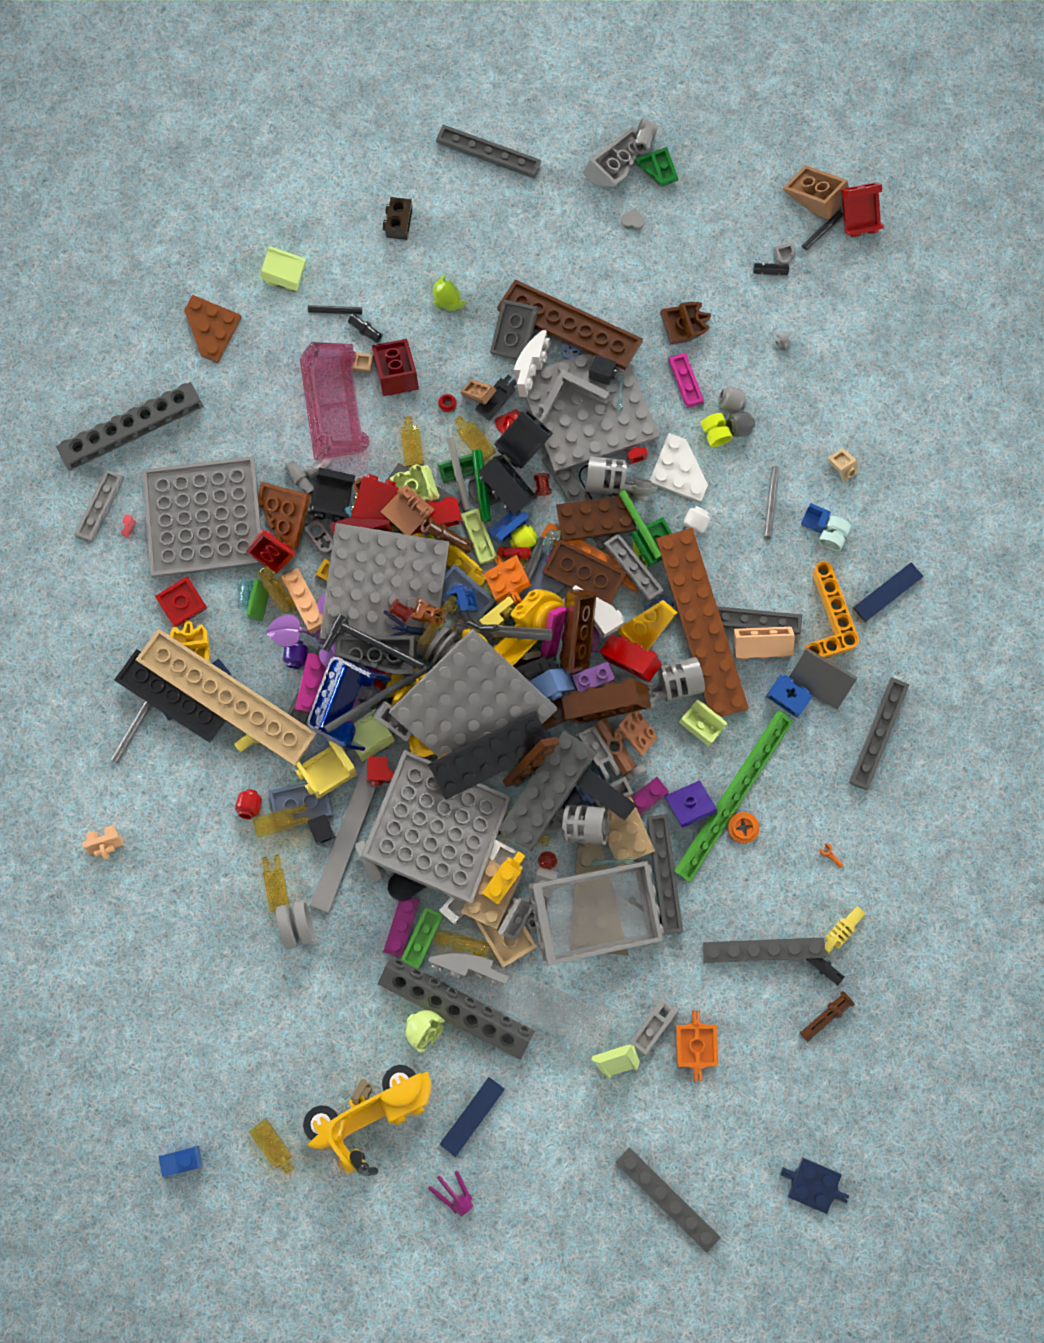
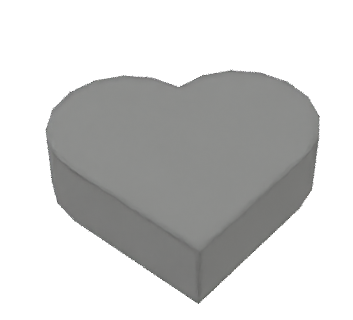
(632, 220)
(784, 253)
(636, 773)

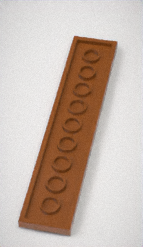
(702, 622)

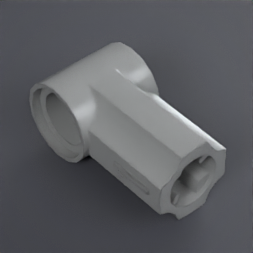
(645, 133)

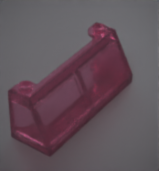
(331, 400)

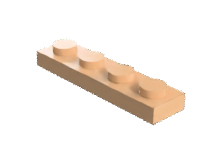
(303, 599)

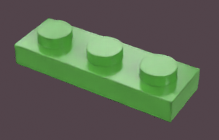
(422, 937)

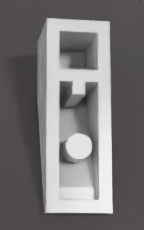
(606, 618)

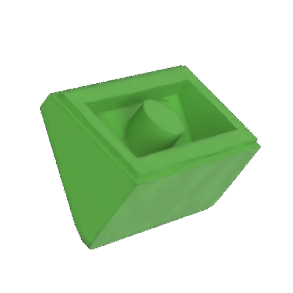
(257, 601)

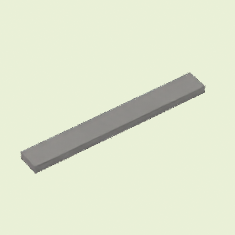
(344, 843)

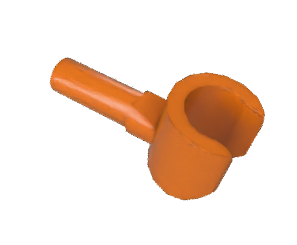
(831, 855)

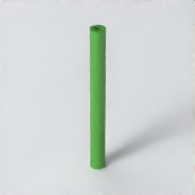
(640, 524)

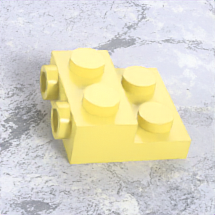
(499, 614)

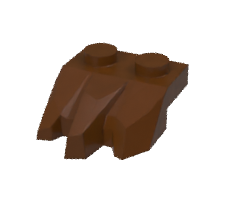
(684, 322)

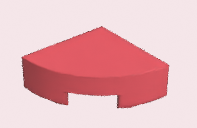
(129, 524)

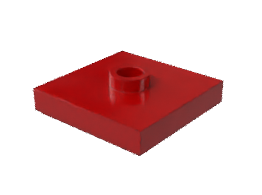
(181, 602)

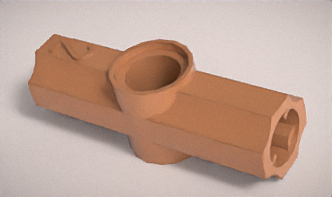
(621, 756)

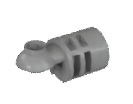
(616, 479)
(677, 681)
(582, 824)

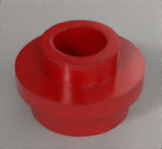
(447, 397)

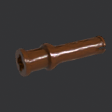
(440, 532)
(807, 1033)

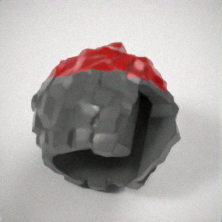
(367, 692)

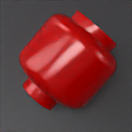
(248, 804)

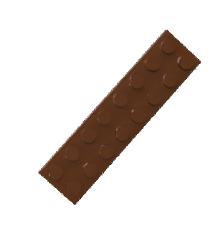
(576, 326)

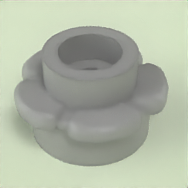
(783, 341)

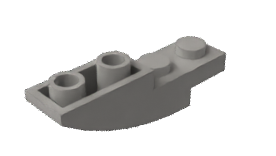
(461, 964)

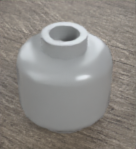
(732, 399)

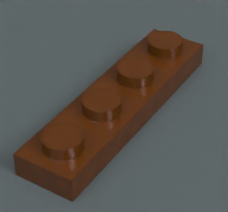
(533, 759)

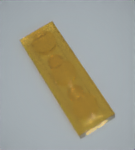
(428, 636)

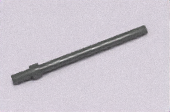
(408, 679)

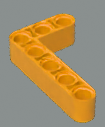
(833, 615)

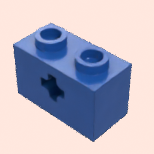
(780, 690)

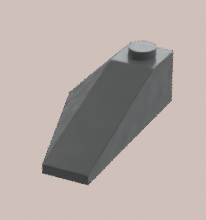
(366, 654)

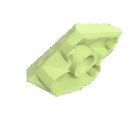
(282, 269)
(420, 480)
(371, 735)
(617, 1060)

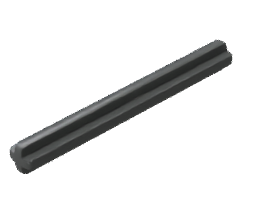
(515, 632)

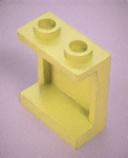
(326, 770)

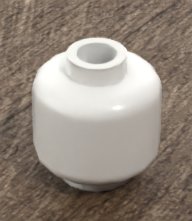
(697, 519)

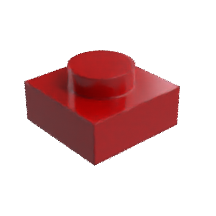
(636, 455)

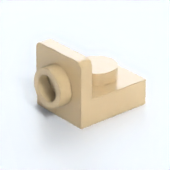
(844, 463)

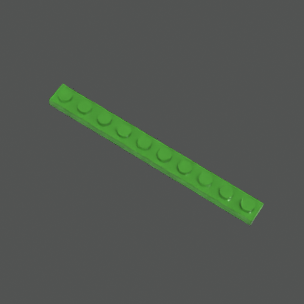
(733, 796)

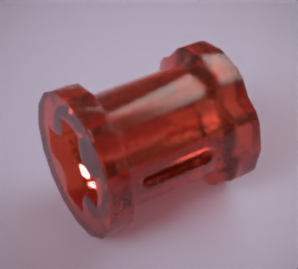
(542, 484)
(400, 610)

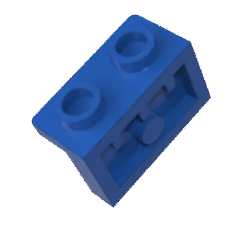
(502, 529)
(465, 598)

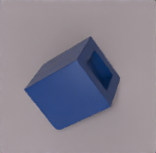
(815, 518)

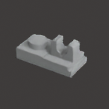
(515, 919)

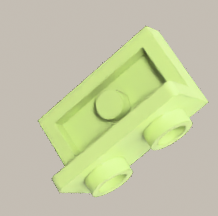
(703, 722)

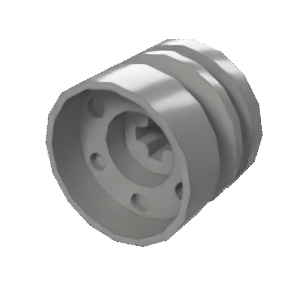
(441, 645)

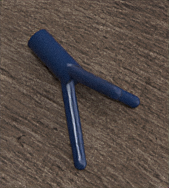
(403, 627)

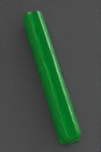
(481, 487)

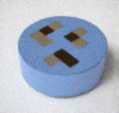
(569, 351)

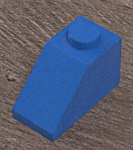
(180, 1161)

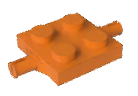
(507, 579)
(696, 1045)

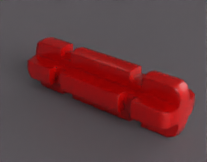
(509, 552)

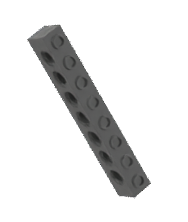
(124, 434)
(456, 1007)

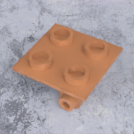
(407, 510)
(637, 732)

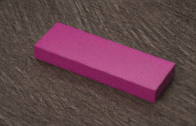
(686, 380)
(555, 623)

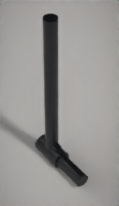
(342, 625)

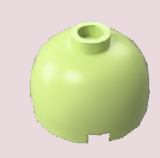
(423, 1028)

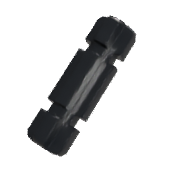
(769, 268)

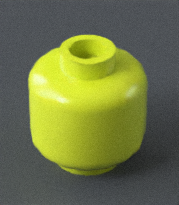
(523, 537)

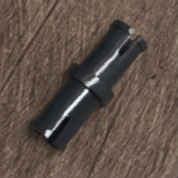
(365, 328)
(825, 968)

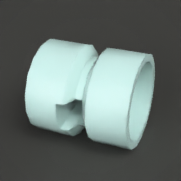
(834, 533)

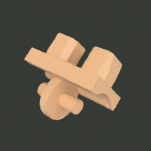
(103, 845)

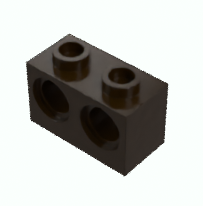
(400, 218)

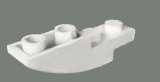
(531, 360)

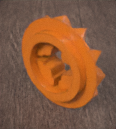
(748, 820)

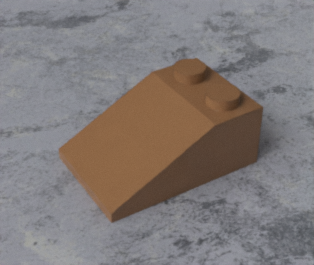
(817, 191)

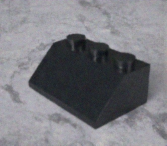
(507, 484)

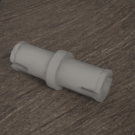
(299, 478)

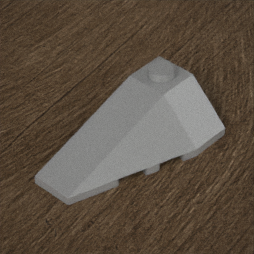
(613, 162)

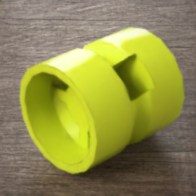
(717, 431)

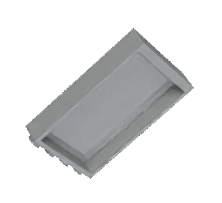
(596, 913)

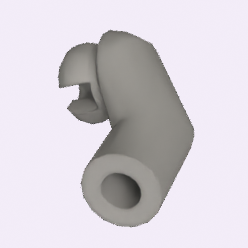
(324, 463)

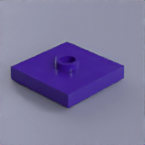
(691, 804)

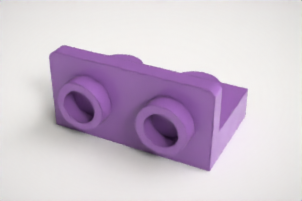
(593, 677)

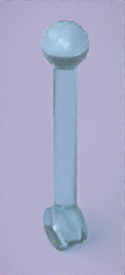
(620, 378)
(596, 862)

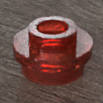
(547, 860)

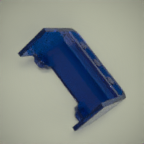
(337, 697)

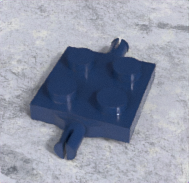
(814, 1185)

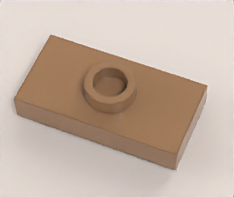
(478, 391)

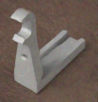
(575, 383)

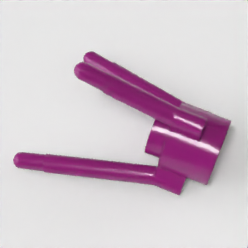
(460, 1203)

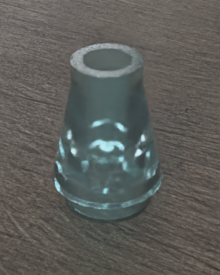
(244, 590)

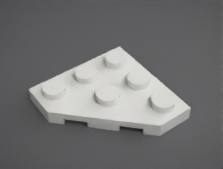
(679, 470)

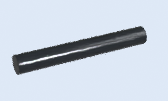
(817, 235)
(334, 309)

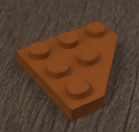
(211, 326)
(286, 511)

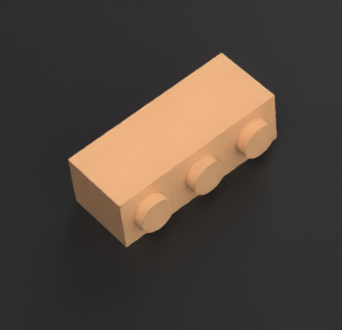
(763, 642)

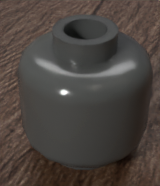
(740, 424)

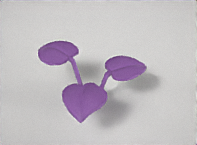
(286, 633)

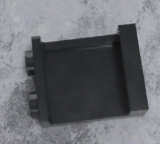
(523, 439)
(331, 494)

